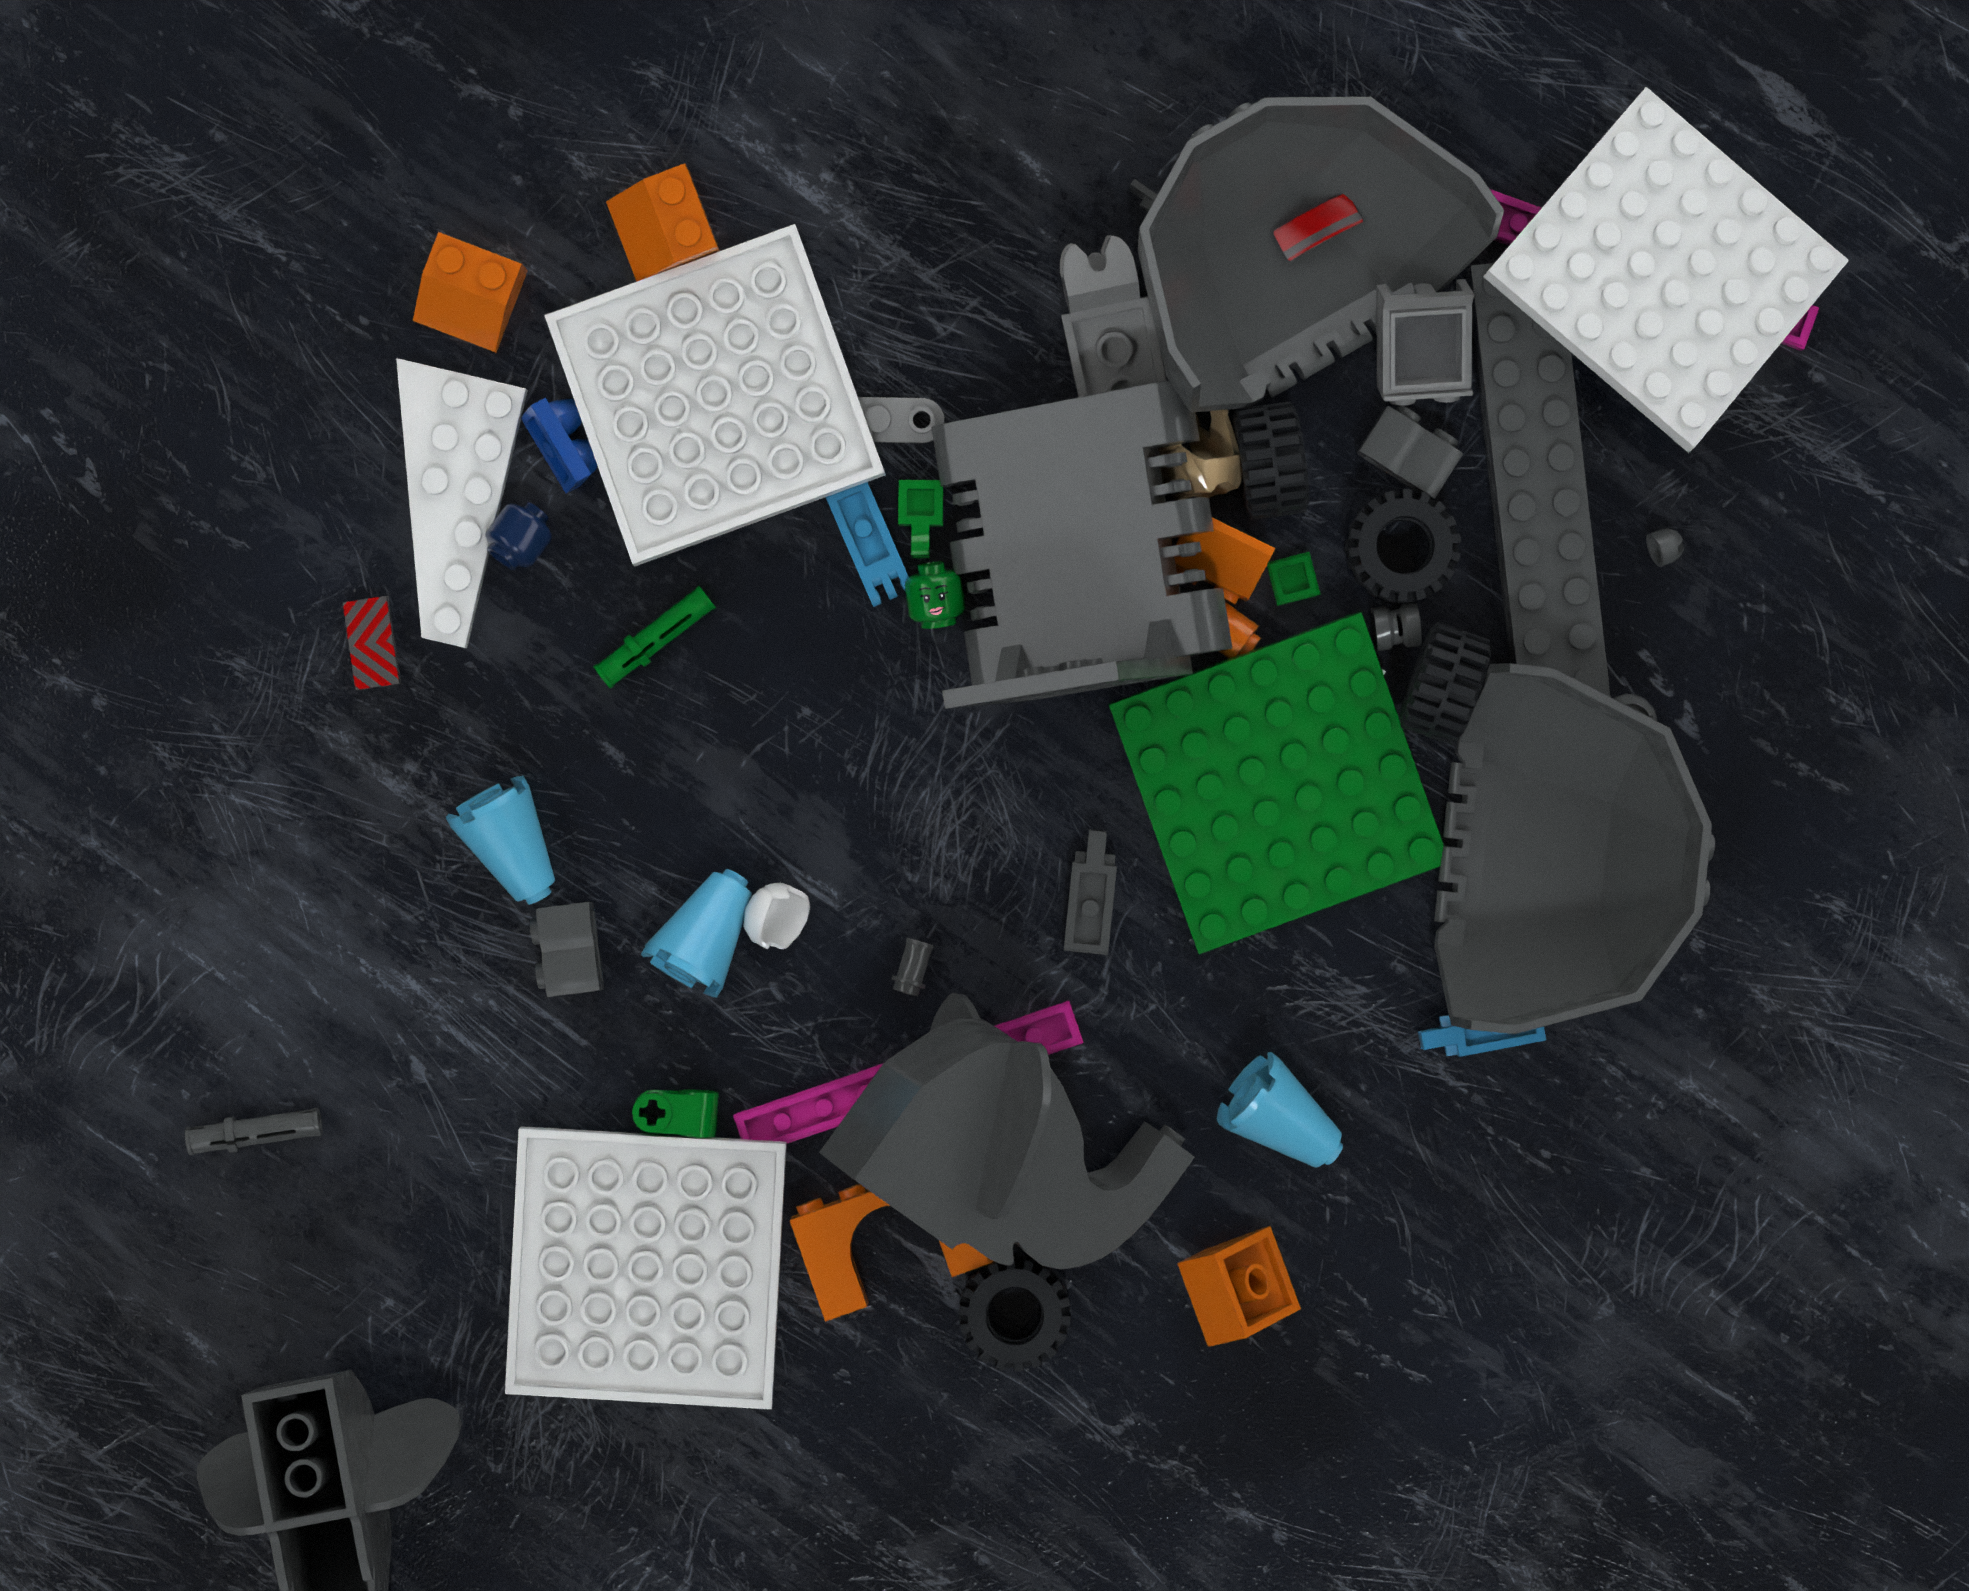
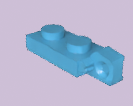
(1467, 1042)

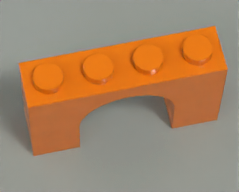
(826, 1247)

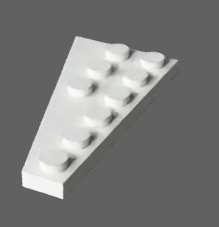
(457, 467)

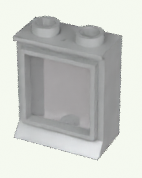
(1424, 344)

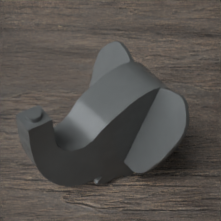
(989, 1153)
(323, 1477)

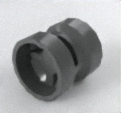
(1386, 626)

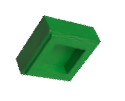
(1293, 579)

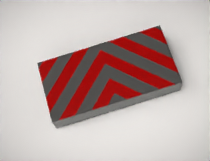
(372, 643)

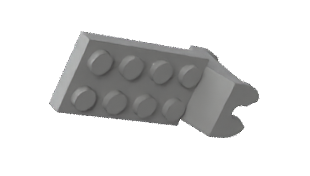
(1108, 323)

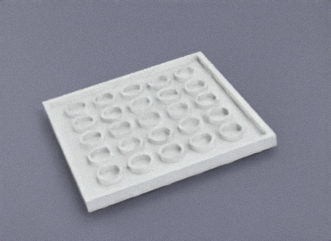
(1666, 269)
(714, 395)
(645, 1267)

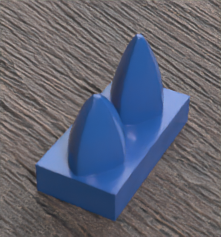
(550, 429)

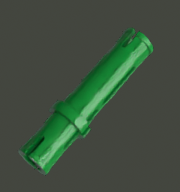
(654, 637)

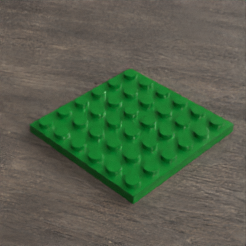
(1278, 782)

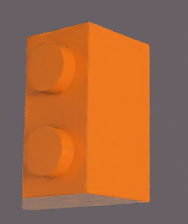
(662, 223)
(468, 292)
(1229, 560)
(1239, 1287)

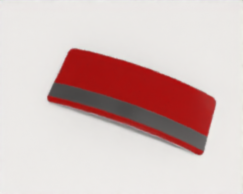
(1317, 226)

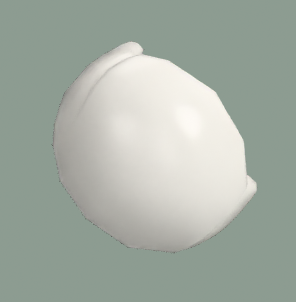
(776, 915)

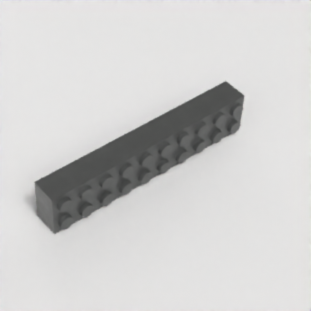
(1537, 489)

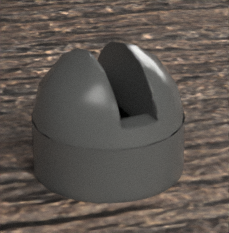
(1664, 546)

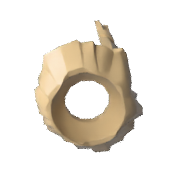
(1214, 461)

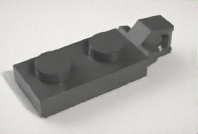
(1091, 897)

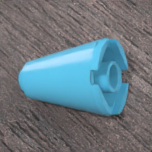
(507, 839)
(702, 933)
(1280, 1114)

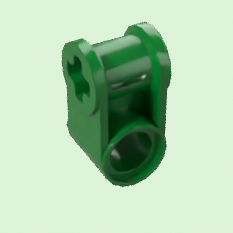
(687, 1112)

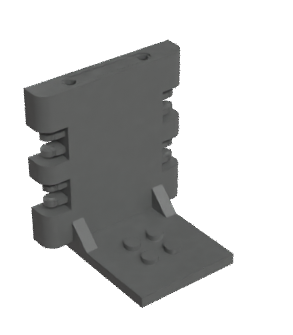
(1079, 546)

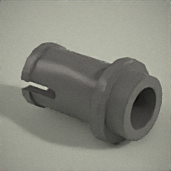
(912, 967)

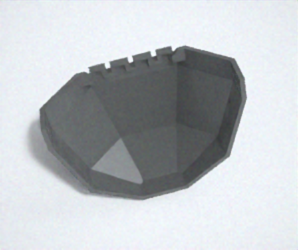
(1220, 286)
(1569, 857)

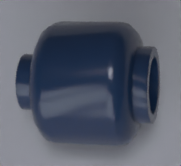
(518, 535)

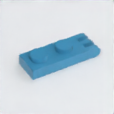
(868, 540)

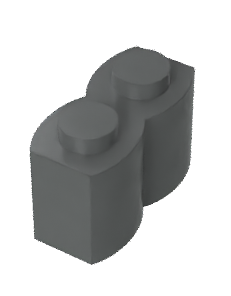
(1409, 451)
(568, 949)

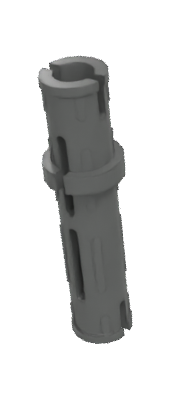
(246, 1132)

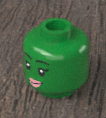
(934, 595)

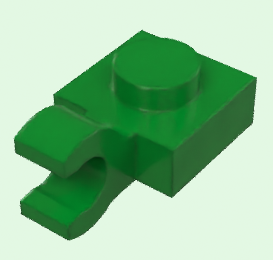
(921, 508)

